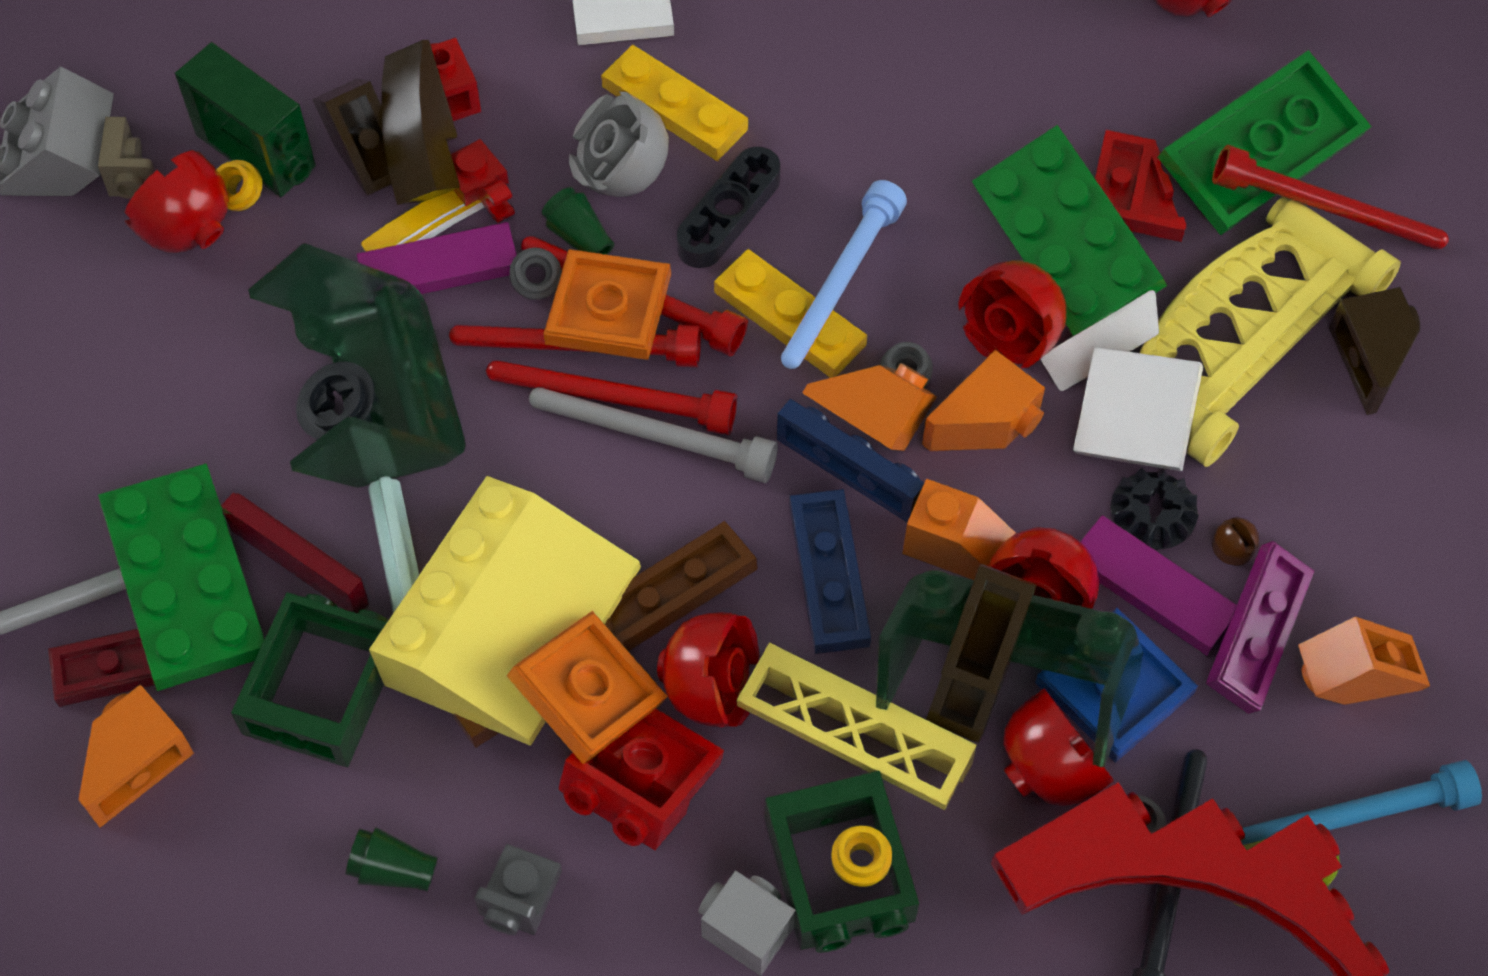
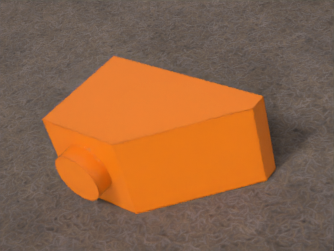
(877, 401)
(986, 409)
(953, 530)
(1361, 663)
(128, 754)

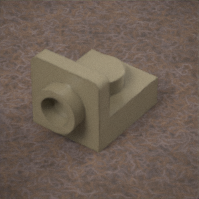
(122, 159)

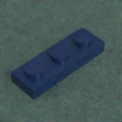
(849, 459)
(829, 571)

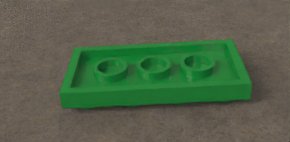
(1283, 122)
(1068, 229)
(182, 576)

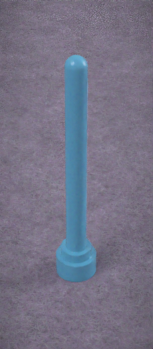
(1452, 786)

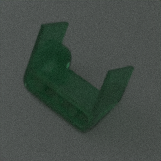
(388, 331)
(1053, 638)

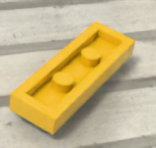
(679, 102)
(780, 306)

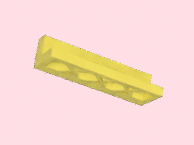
(857, 709)

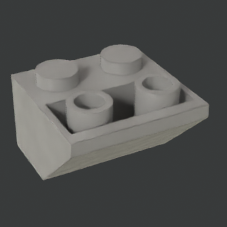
(53, 136)

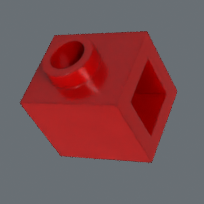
(456, 79)

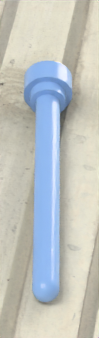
(881, 207)

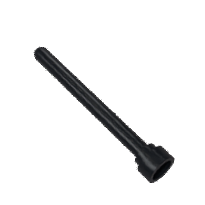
(1167, 897)

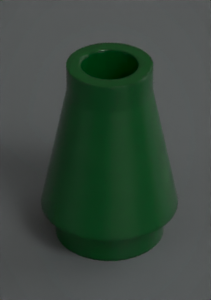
(575, 222)
(389, 862)

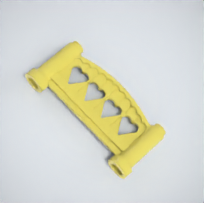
(1331, 266)

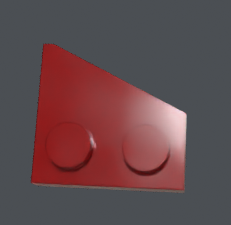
(1138, 185)

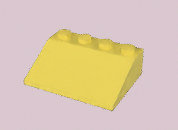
(493, 596)

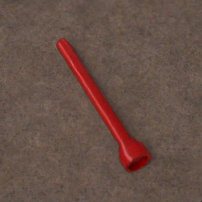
(1237, 169)
(722, 330)
(678, 345)
(712, 410)

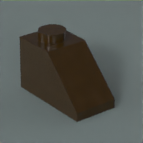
(356, 130)
(1374, 340)

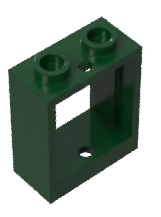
(246, 118)
(292, 728)
(827, 806)

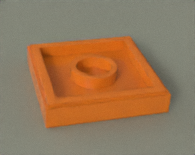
(607, 304)
(587, 686)

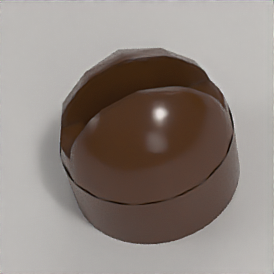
(1229, 545)

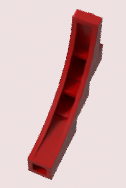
(1201, 851)

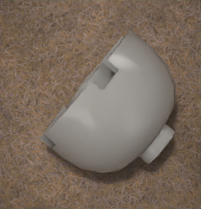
(619, 146)

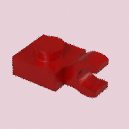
(482, 179)

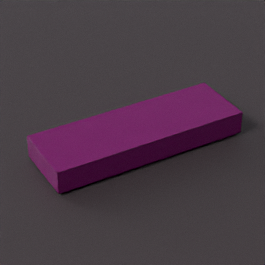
(448, 259)
(1158, 586)
(1260, 627)

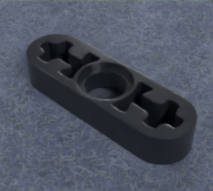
(728, 227)

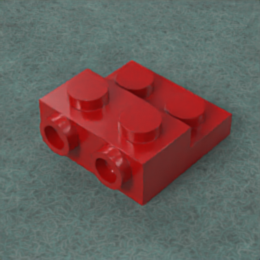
(642, 779)

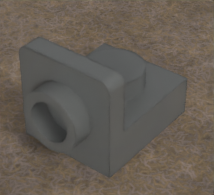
(518, 891)

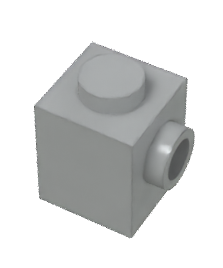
(746, 920)

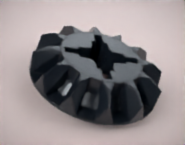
(317, 398)
(1133, 515)

